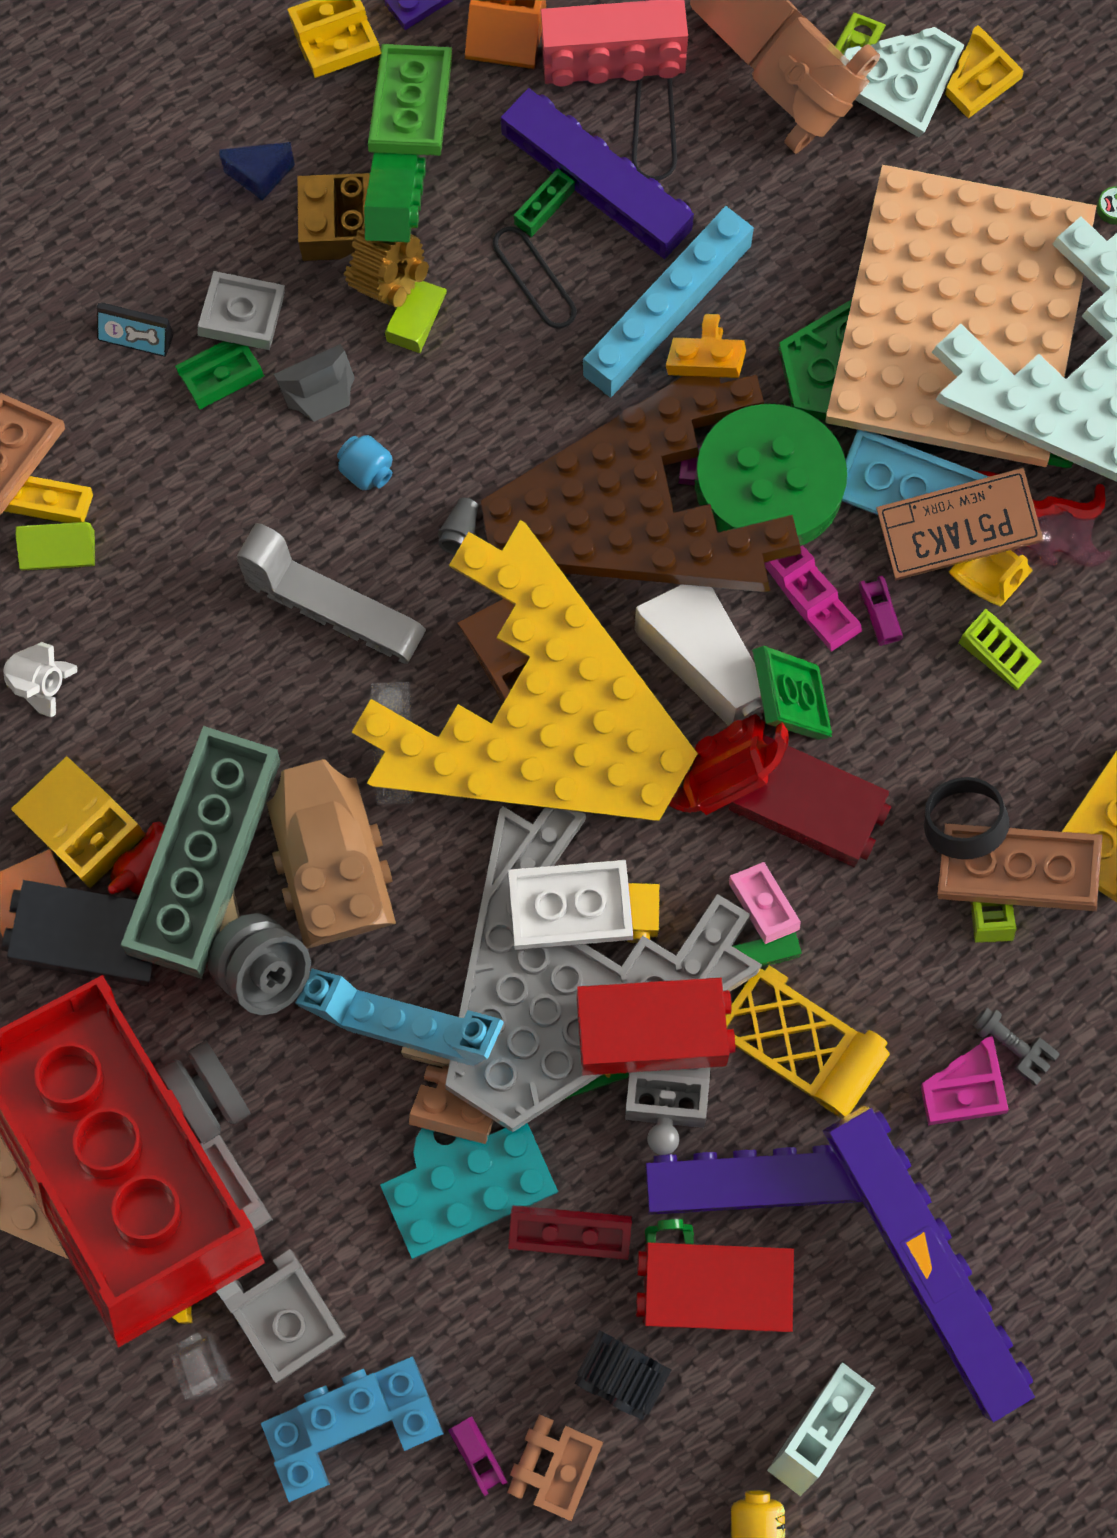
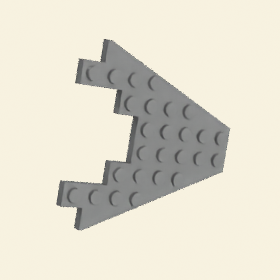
(536, 988)

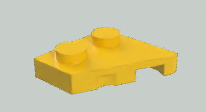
(981, 74)

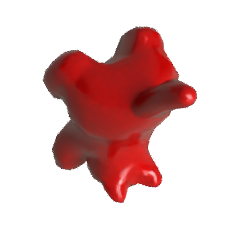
(133, 866)

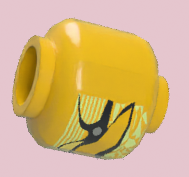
(757, 1516)

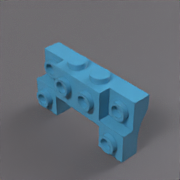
(344, 1413)

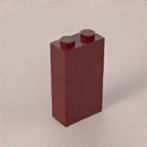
(817, 806)

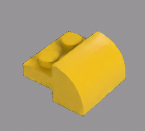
(333, 34)

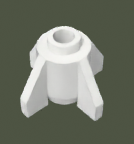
(37, 676)

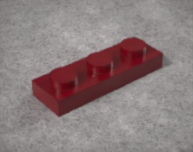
(570, 1232)

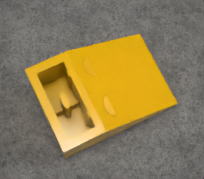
(78, 821)

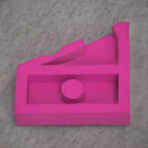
(966, 1088)

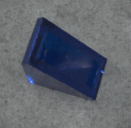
(258, 166)

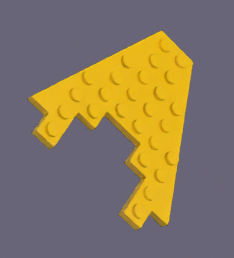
(574, 725)

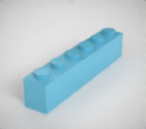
(667, 301)

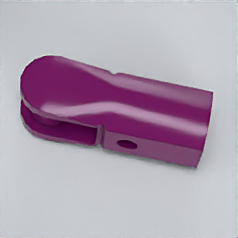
(881, 614)
(474, 1448)

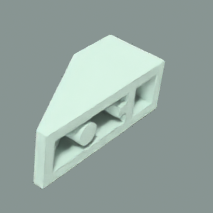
(821, 1430)

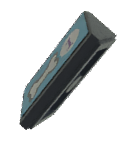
(133, 329)

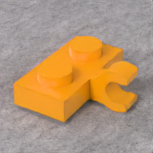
(706, 356)

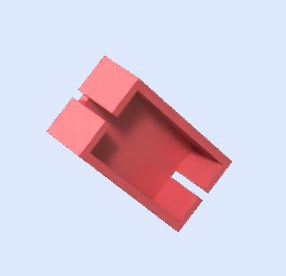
(614, 41)

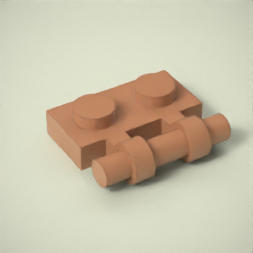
(445, 1112)
(567, 1473)

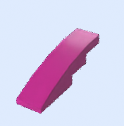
(814, 598)

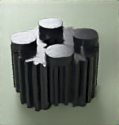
(622, 1375)

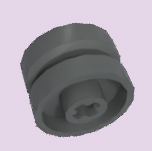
(259, 964)
(204, 1092)

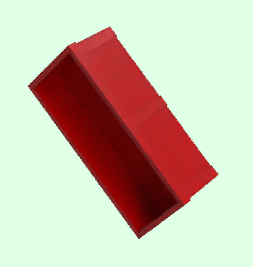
(116, 1164)

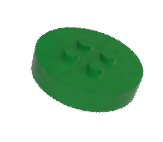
(771, 466)

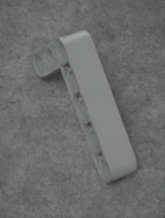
(269, 568)

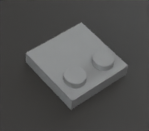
(241, 310)

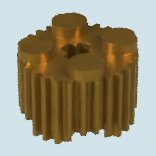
(386, 268)

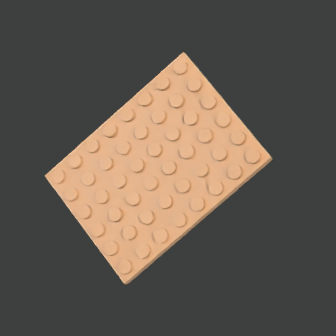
(942, 259)

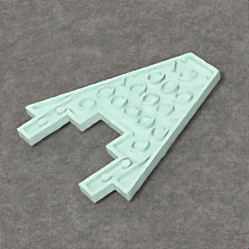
(1038, 404)

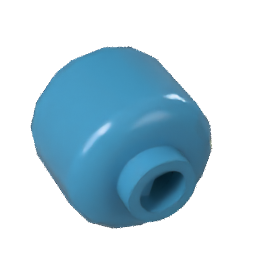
(365, 462)

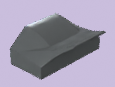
(318, 384)

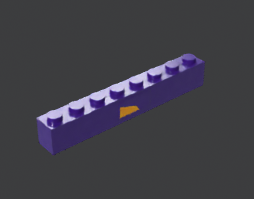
(929, 1263)

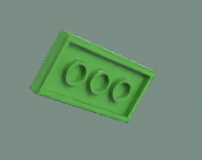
(410, 100)

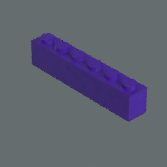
(598, 173)
(747, 1181)

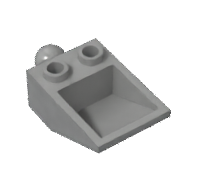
(668, 1090)

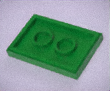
(792, 693)

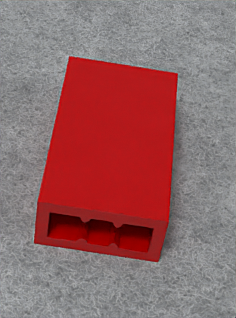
(654, 1026)
(716, 1287)

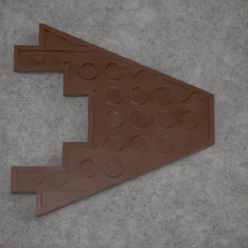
(609, 504)

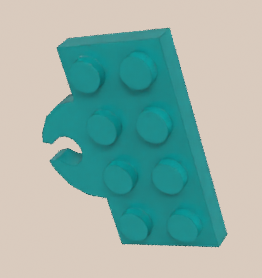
(465, 1186)

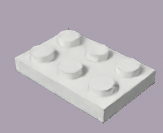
(570, 904)

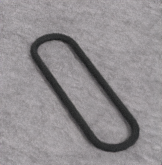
(522, 285)

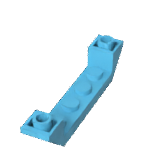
(400, 1023)

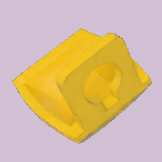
(993, 576)

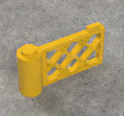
(847, 1070)

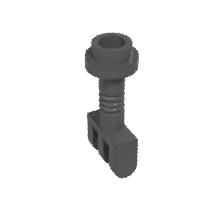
(988, 1023)

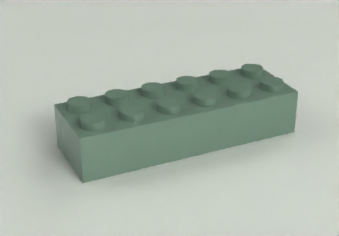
(201, 852)

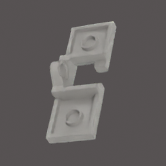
(283, 1312)

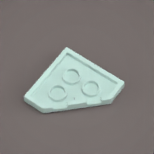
(909, 77)

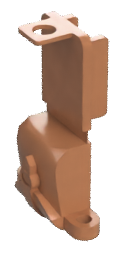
(791, 61)

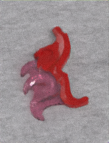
(1067, 528)

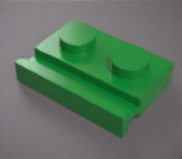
(219, 372)

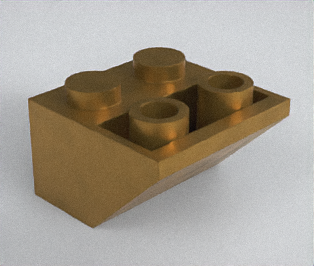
(330, 214)

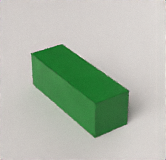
(544, 202)
(774, 952)

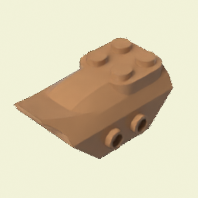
(328, 855)

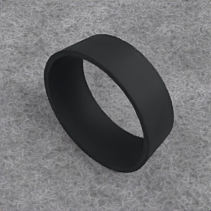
(966, 847)

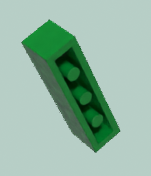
(393, 196)

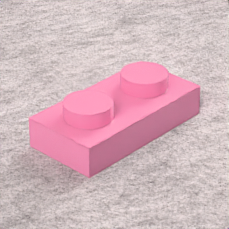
(765, 902)

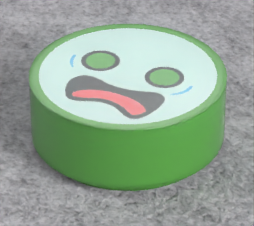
(1108, 205)

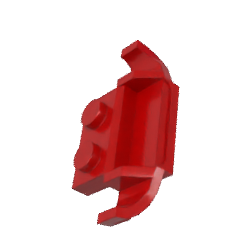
(730, 766)

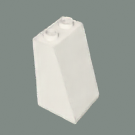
(703, 648)

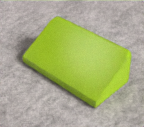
(55, 546)

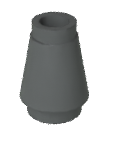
(458, 524)

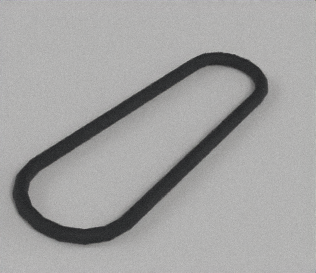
(672, 127)

